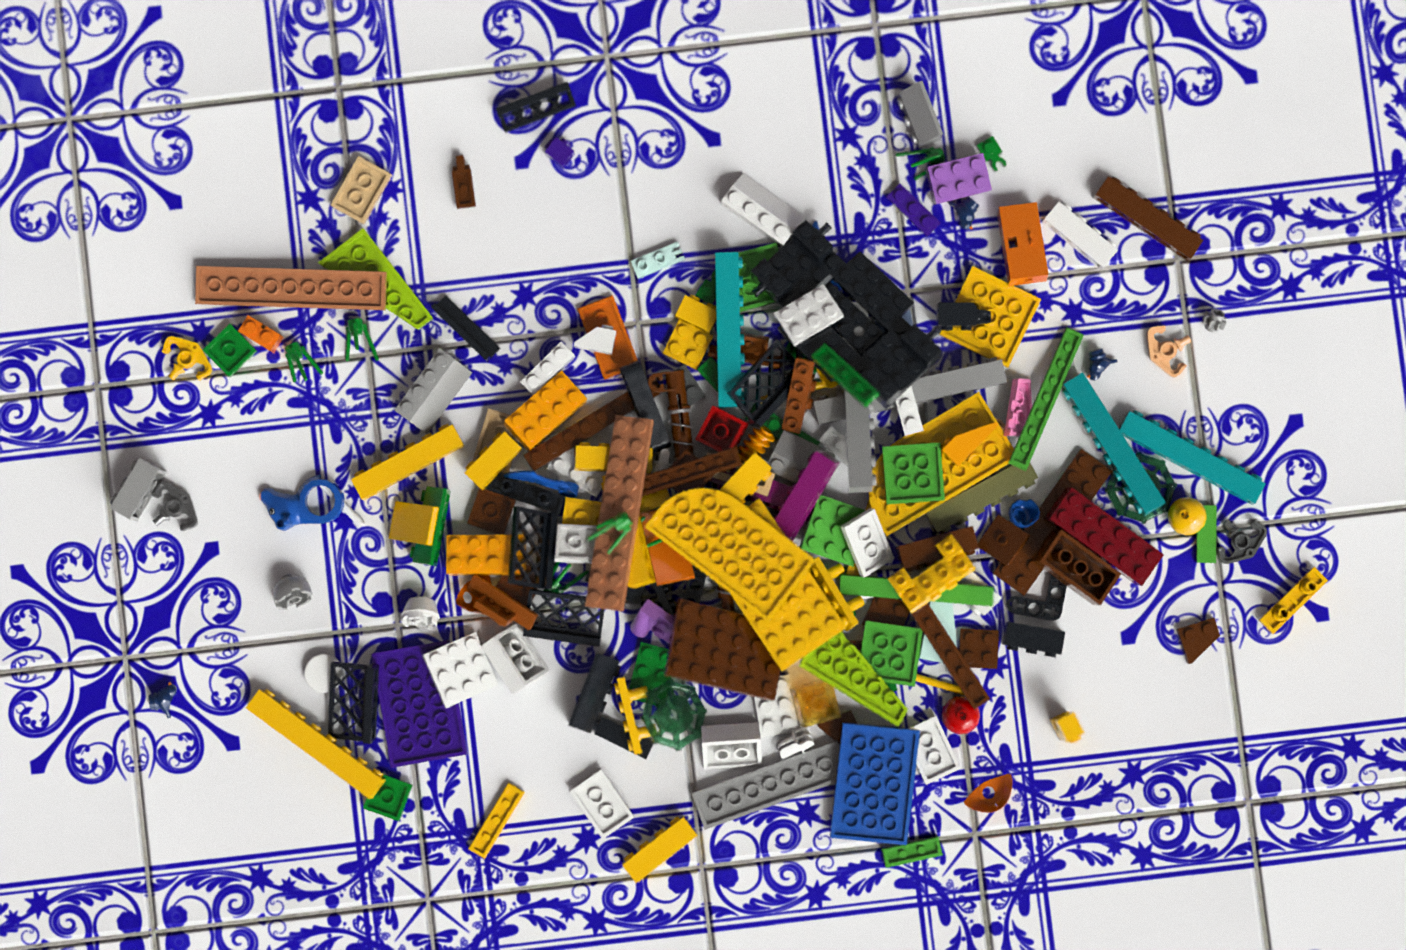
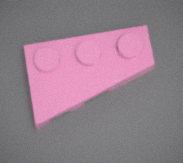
(1019, 406)

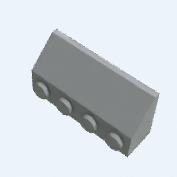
(433, 391)

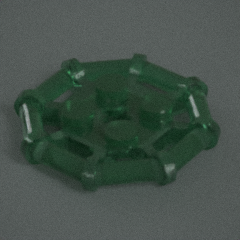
(1121, 509)
(681, 707)

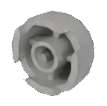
(291, 591)

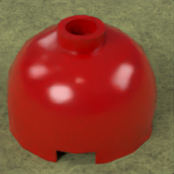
(953, 719)

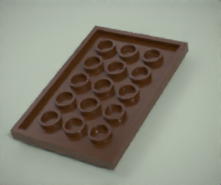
(720, 651)

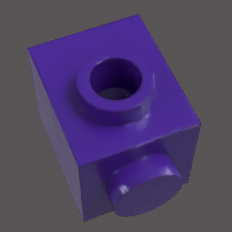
(559, 151)

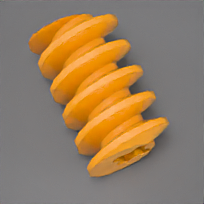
(757, 443)

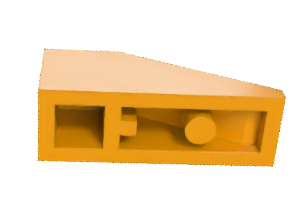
(964, 444)

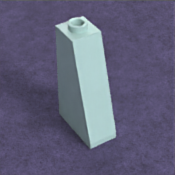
(945, 614)

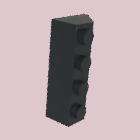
(594, 692)

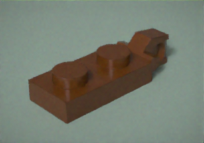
(463, 184)

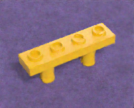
(824, 578)
(1293, 600)
(627, 696)

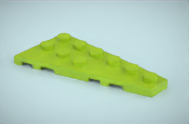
(846, 670)

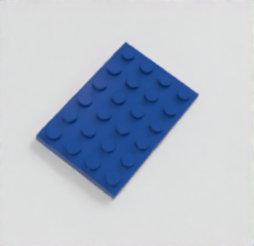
(874, 783)

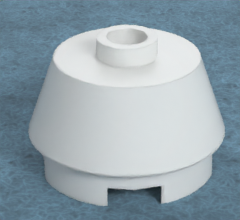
(420, 613)

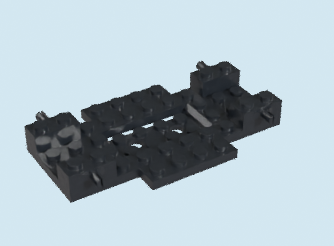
(886, 359)

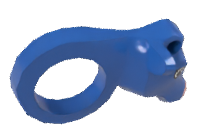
(293, 510)

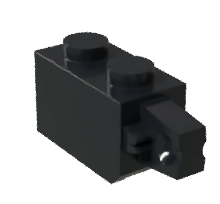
(960, 315)

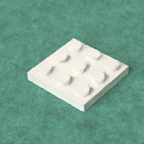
(460, 670)

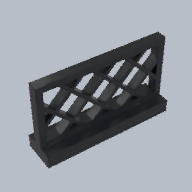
(775, 397)
(544, 549)
(565, 633)
(369, 698)

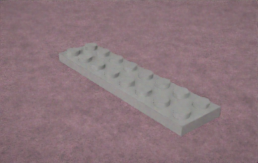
(767, 785)

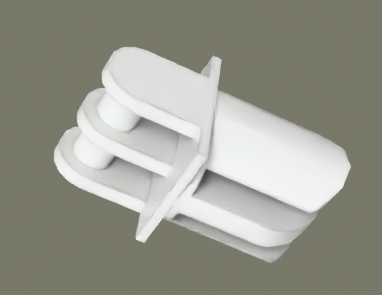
(663, 461)
(795, 742)

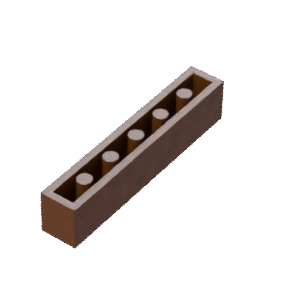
(1148, 218)

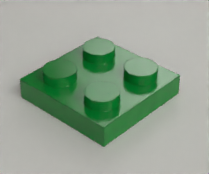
(229, 350)
(390, 798)

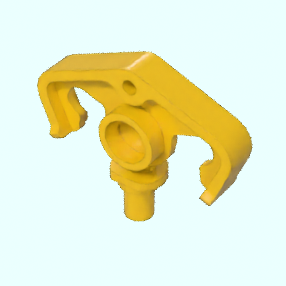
(189, 354)

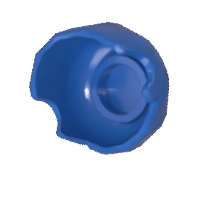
(1022, 512)

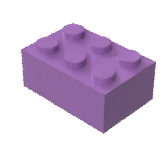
(958, 178)

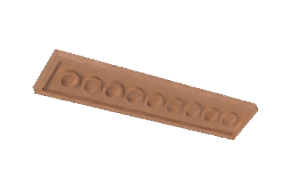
(291, 288)
(621, 493)

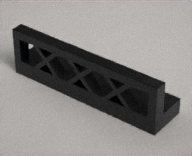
(533, 100)
(466, 328)

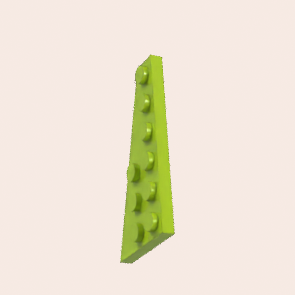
(362, 254)

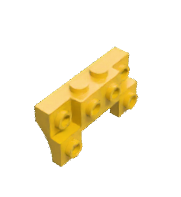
(935, 579)

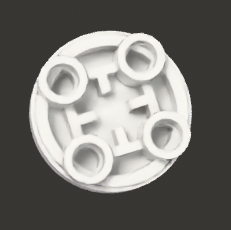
(318, 672)

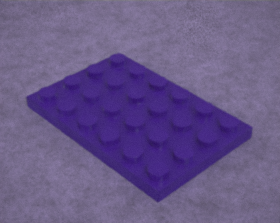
(412, 710)

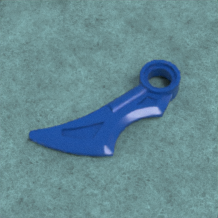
(565, 488)

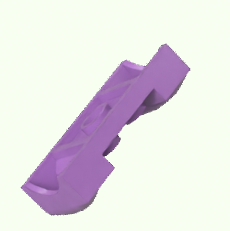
(652, 618)

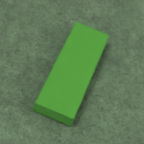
(1207, 537)
(912, 852)

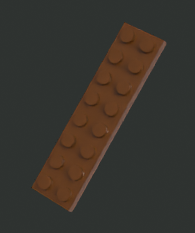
(1085, 476)

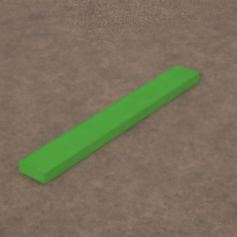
(1045, 399)
(881, 587)

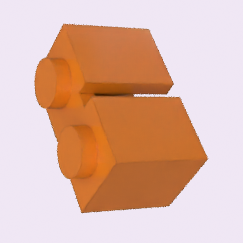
(260, 334)

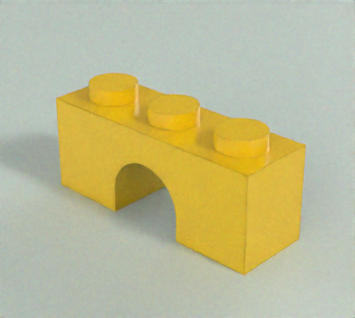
(1067, 727)

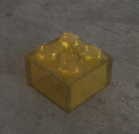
(815, 703)

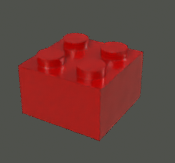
(721, 430)

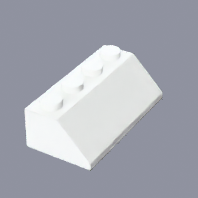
(762, 210)

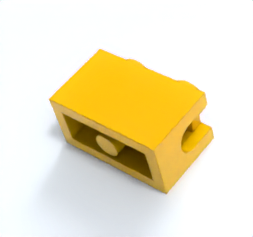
(697, 313)

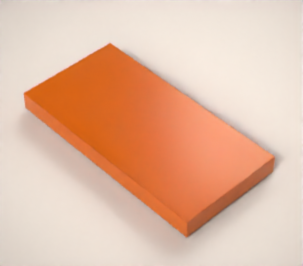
(607, 313)
(666, 562)

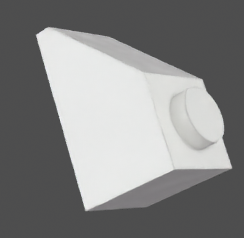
(598, 340)

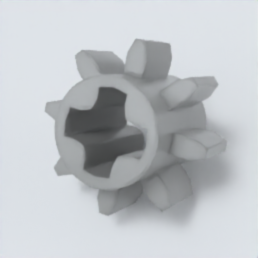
(1214, 320)

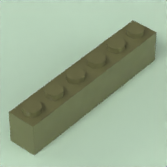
(979, 496)

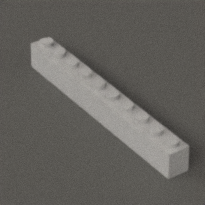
(926, 388)
(858, 437)

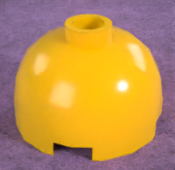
(1195, 520)

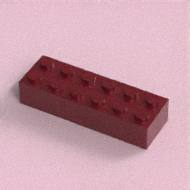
(1104, 536)

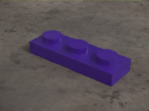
(913, 210)

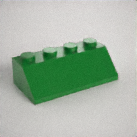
(425, 553)

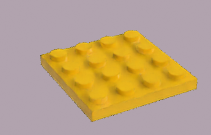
(1010, 316)

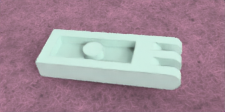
(657, 260)

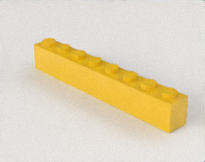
(315, 743)

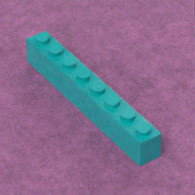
(728, 326)
(1113, 445)
(1191, 458)

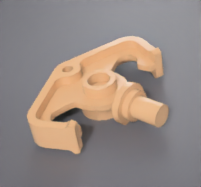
(1162, 352)

